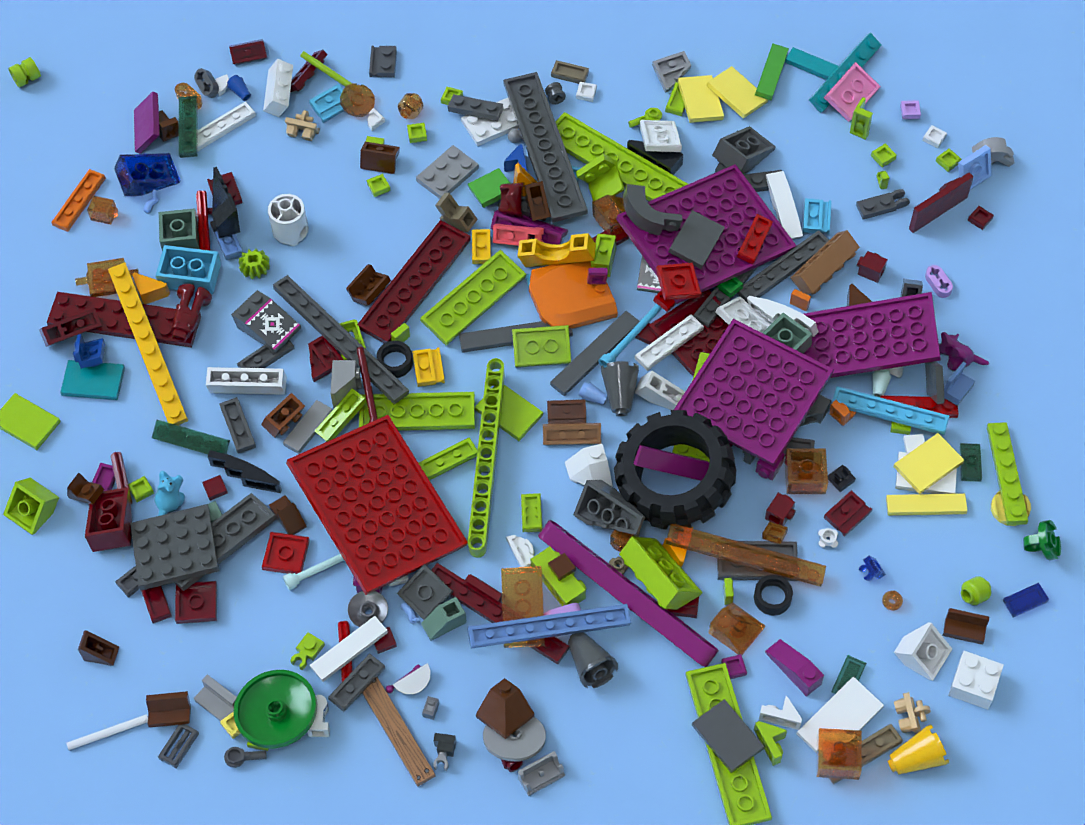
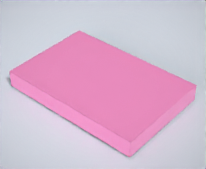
(850, 90)

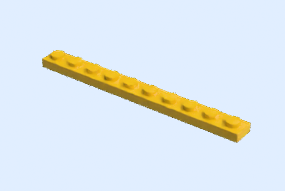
(147, 344)

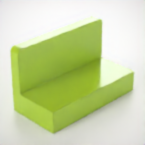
(861, 120)
(604, 252)

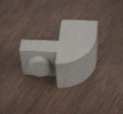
(999, 150)

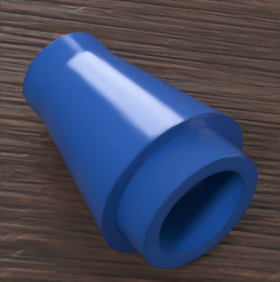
(239, 87)

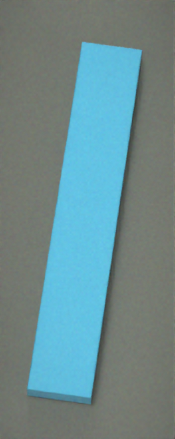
(892, 410)

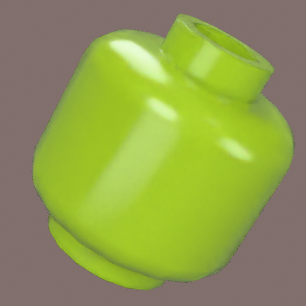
(976, 590)

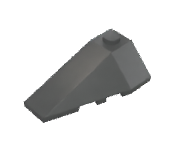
(606, 508)

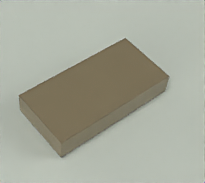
(569, 72)

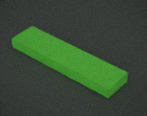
(771, 71)

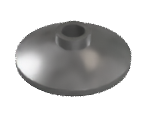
(360, 603)

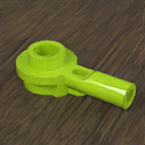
(650, 114)

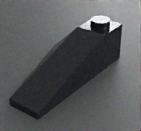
(223, 208)

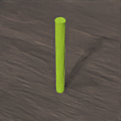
(325, 69)

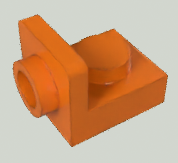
(841, 412)

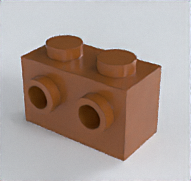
(280, 417)

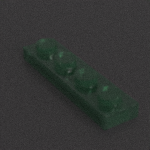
(188, 126)
(189, 438)

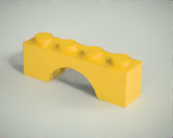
(537, 253)

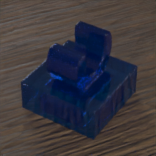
(873, 567)

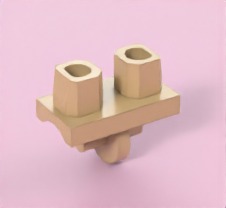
(304, 123)
(907, 705)

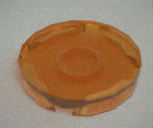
(357, 100)

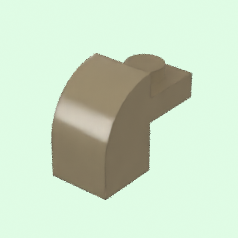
(455, 215)

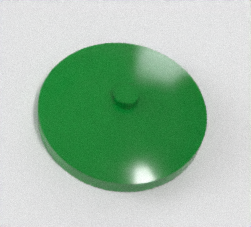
(275, 709)

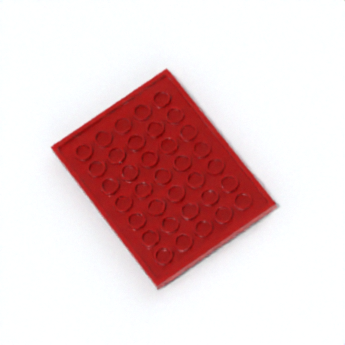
(376, 504)

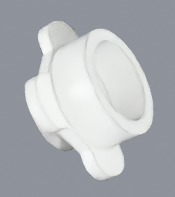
(832, 534)

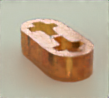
(189, 90)

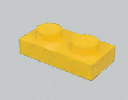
(481, 246)

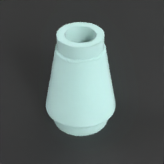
(880, 382)

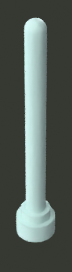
(293, 580)

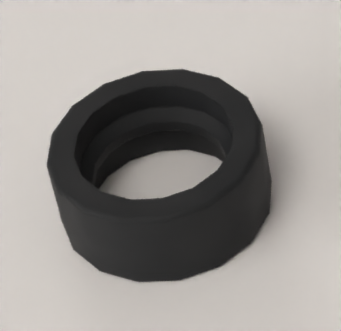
(396, 346)
(773, 580)

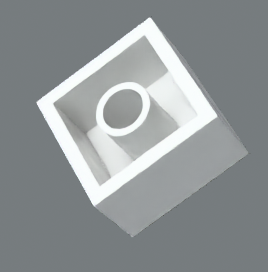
(976, 680)

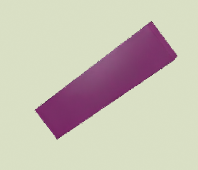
(671, 463)

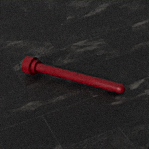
(367, 384)

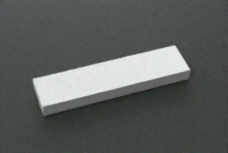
(224, 124)
(669, 342)
(348, 648)

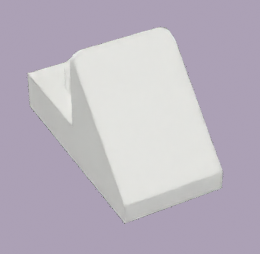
(786, 717)

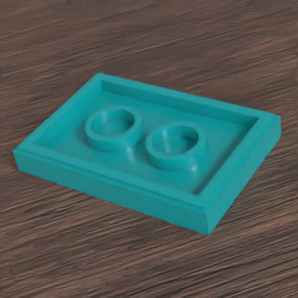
(92, 382)

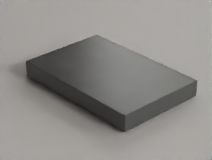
(696, 239)
(727, 735)

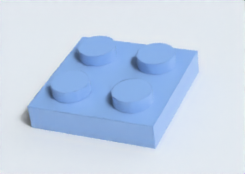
(978, 165)

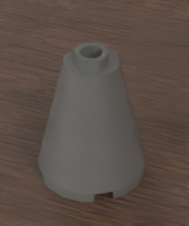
(620, 385)
(591, 660)

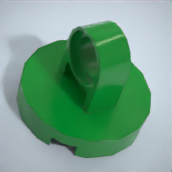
(1044, 541)

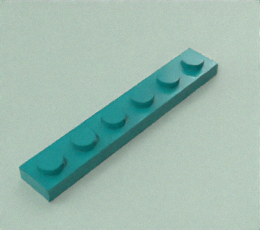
(859, 55)

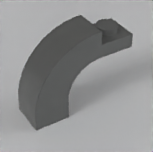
(644, 215)

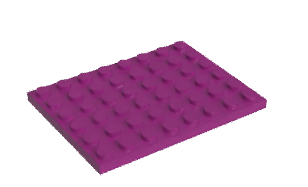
(725, 199)

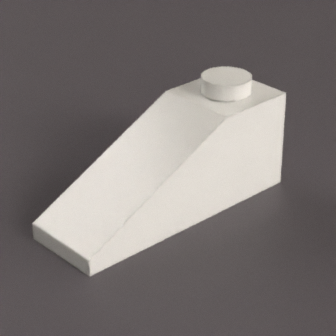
(659, 390)

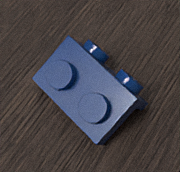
(89, 353)

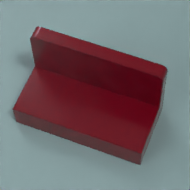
(248, 51)

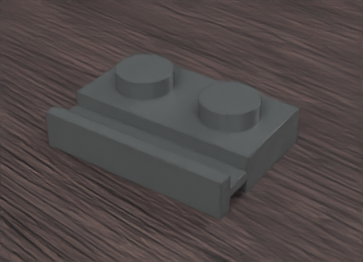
(383, 61)

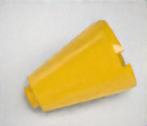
(918, 753)

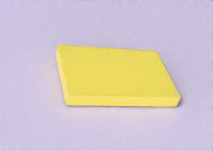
(736, 92)
(699, 100)
(928, 463)

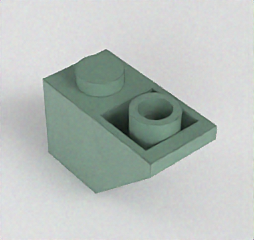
(444, 619)

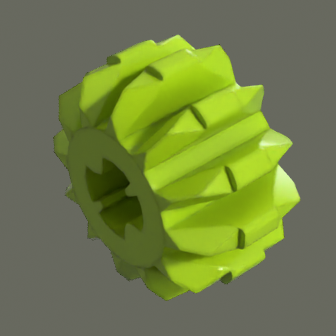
(254, 263)

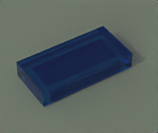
(1025, 600)

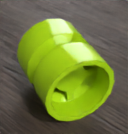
(26, 71)

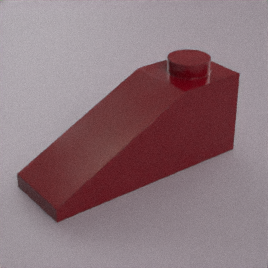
(70, 327)

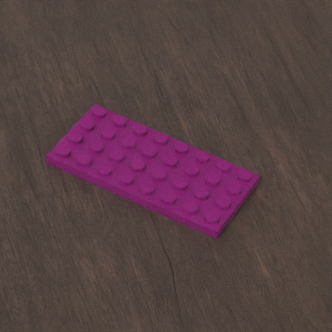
(876, 335)

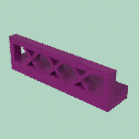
(552, 233)

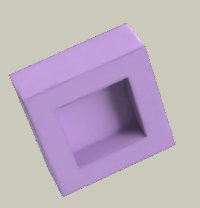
(910, 109)

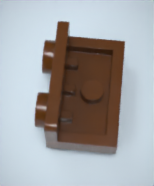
(367, 285)

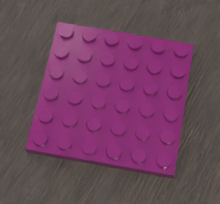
(755, 390)

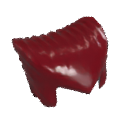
(511, 198)

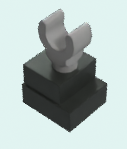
(445, 747)

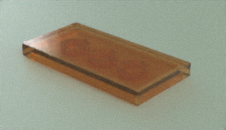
(522, 598)

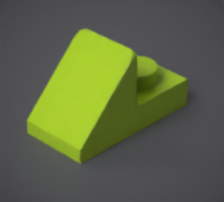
(768, 736)

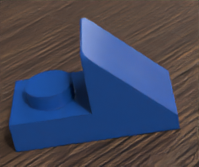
(515, 157)

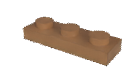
(572, 433)

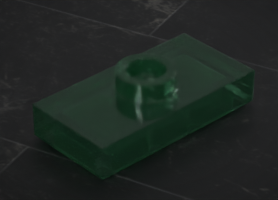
(971, 468)

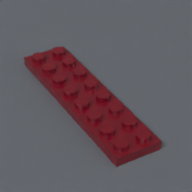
(414, 281)
(114, 318)

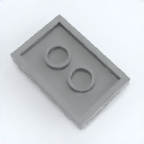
(447, 172)

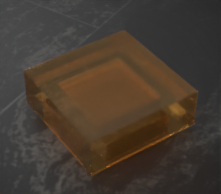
(774, 532)

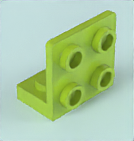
(602, 177)

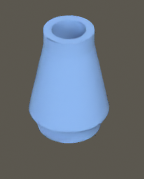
(592, 393)

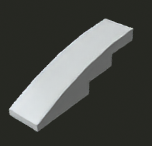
(784, 204)
(772, 310)

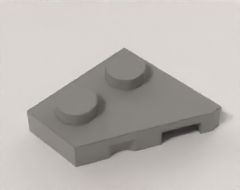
(671, 68)

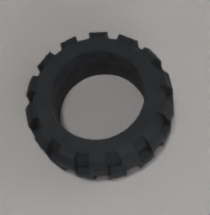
(670, 431)

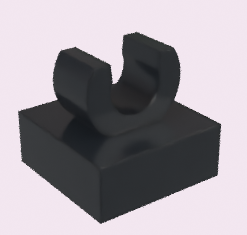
(841, 478)

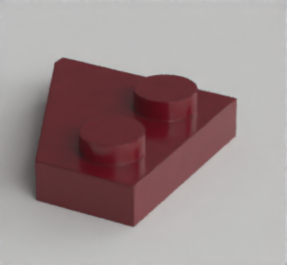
(322, 357)

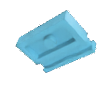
(328, 103)
(816, 216)

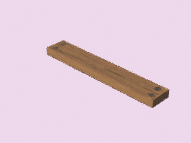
(398, 733)

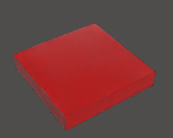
(678, 281)
(285, 553)

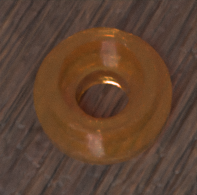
(892, 595)

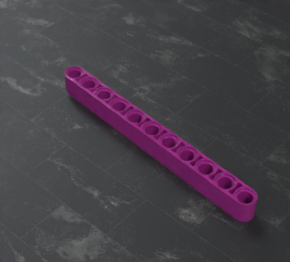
(628, 593)

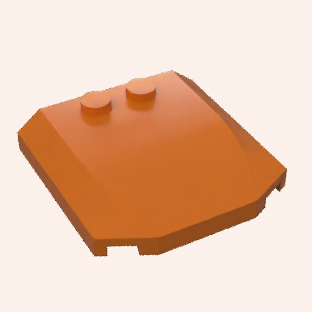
(566, 298)

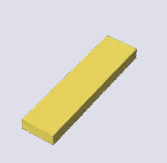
(926, 504)

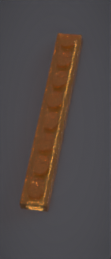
(746, 554)

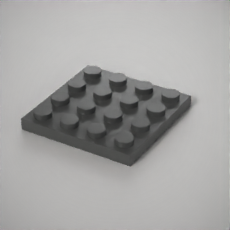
(174, 547)

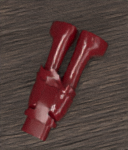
(184, 318)

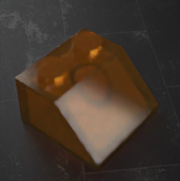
(606, 211)

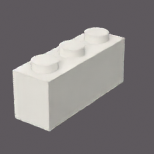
(278, 88)

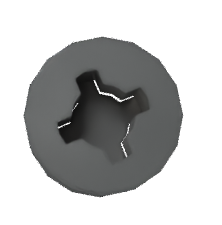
(555, 93)

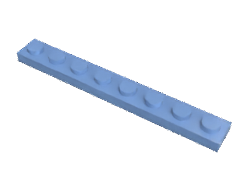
(548, 626)

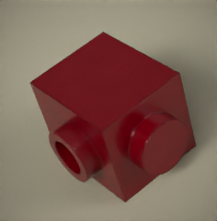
(872, 266)
(780, 509)

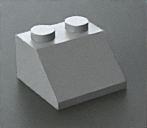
(344, 378)

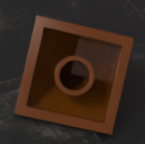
(504, 709)

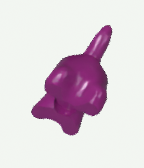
(958, 352)

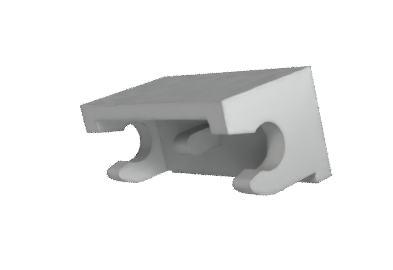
(541, 773)

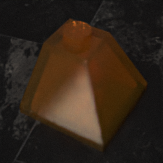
(735, 628)

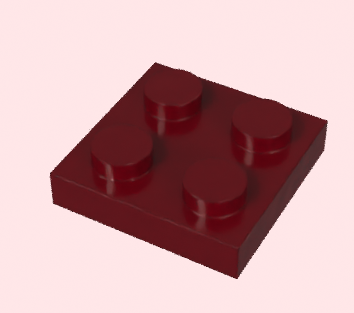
(196, 603)

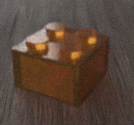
(806, 471)
(839, 753)

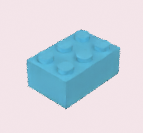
(188, 266)

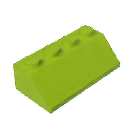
(659, 572)

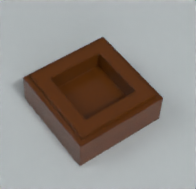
(561, 566)

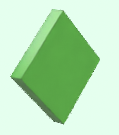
(487, 188)

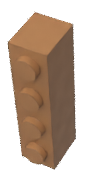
(825, 262)

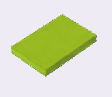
(541, 346)
(516, 413)
(27, 421)

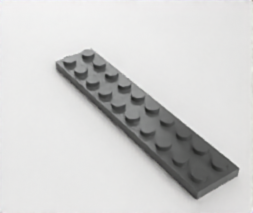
(545, 146)

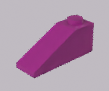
(796, 667)

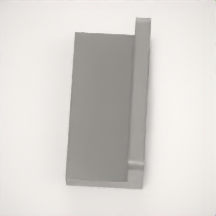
(215, 698)

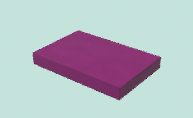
(146, 122)

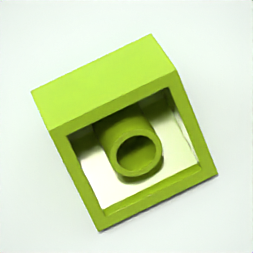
(30, 505)

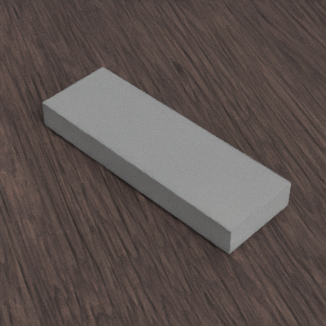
(305, 429)

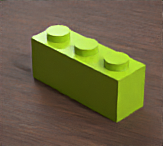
(565, 591)

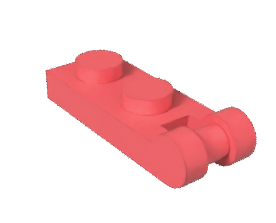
(512, 234)

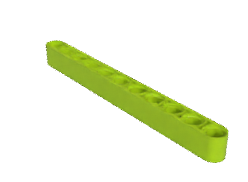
(486, 464)

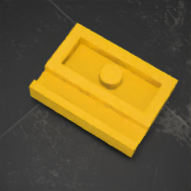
(428, 367)

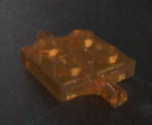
(99, 277)

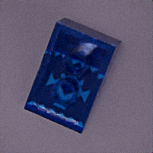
(145, 172)

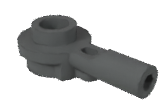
(236, 756)

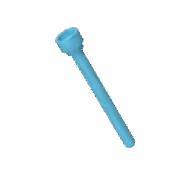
(610, 357)

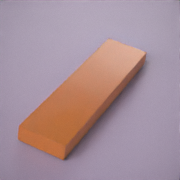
(78, 200)

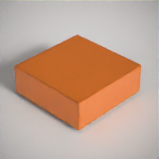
(800, 299)

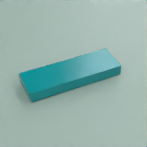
(810, 63)

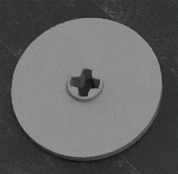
(526, 744)

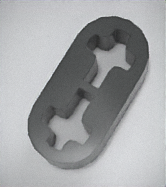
(208, 81)

